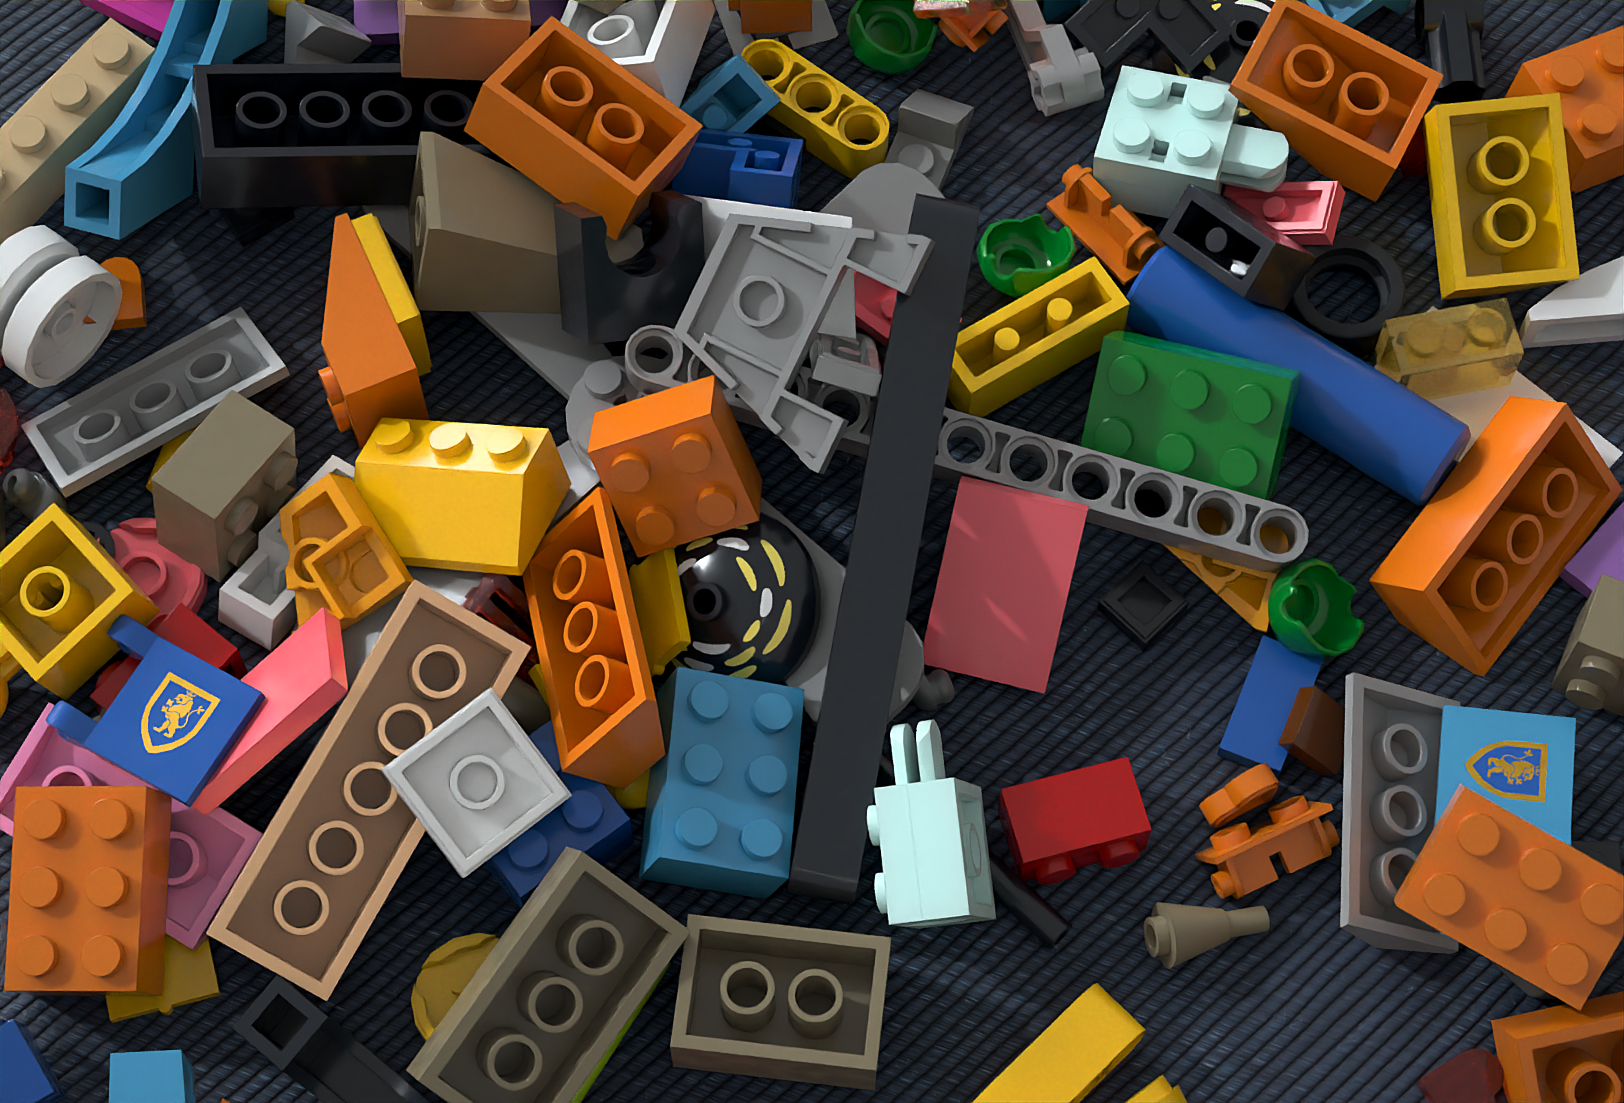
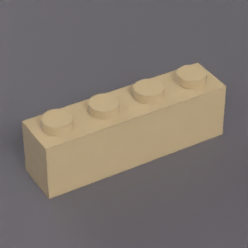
(65, 122)

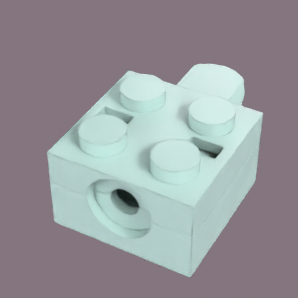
(1178, 133)
(929, 838)

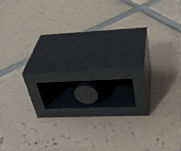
(1236, 247)

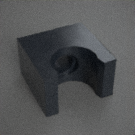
(614, 299)

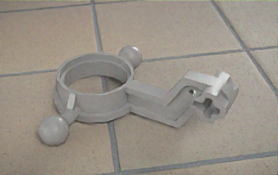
(1056, 72)

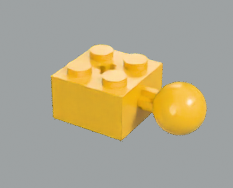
(59, 603)

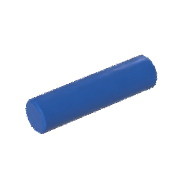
(1339, 397)

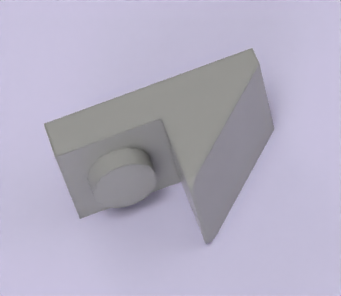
(320, 37)
(929, 134)

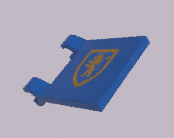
(168, 719)

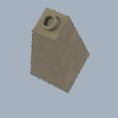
(485, 234)

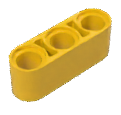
(844, 116)
(1069, 1054)

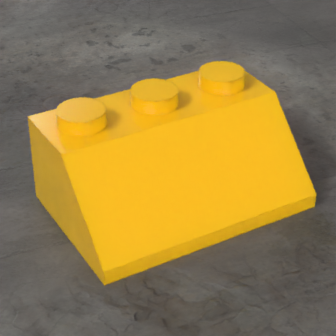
(1500, 195)
(462, 492)

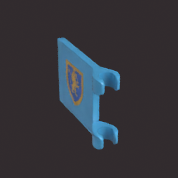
(1511, 760)

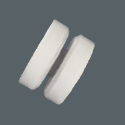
(43, 303)

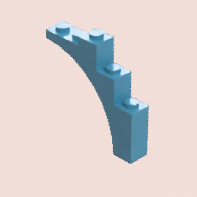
(149, 150)

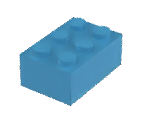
(725, 787)

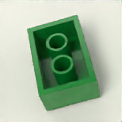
(1191, 411)

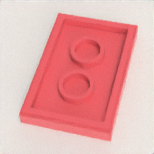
(1003, 584)
(299, 685)

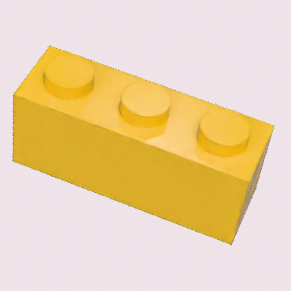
(1035, 338)

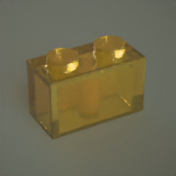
(1451, 349)

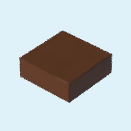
(1315, 731)

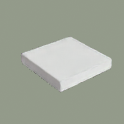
(476, 782)

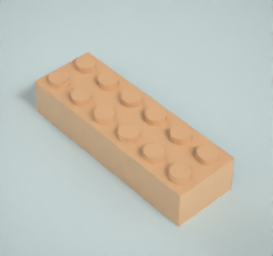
(342, 823)

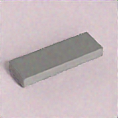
(846, 362)

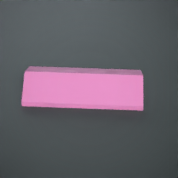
(203, 850)

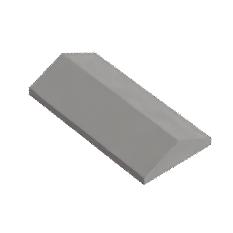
(152, 401)
(1388, 808)

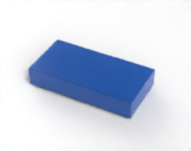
(1266, 705)

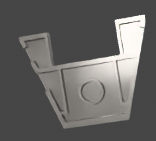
(766, 302)

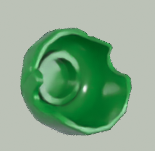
(889, 35)
(1024, 254)
(1313, 609)

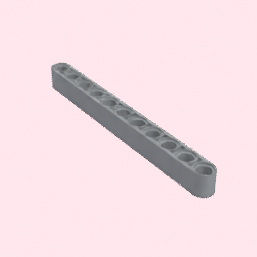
(1057, 460)

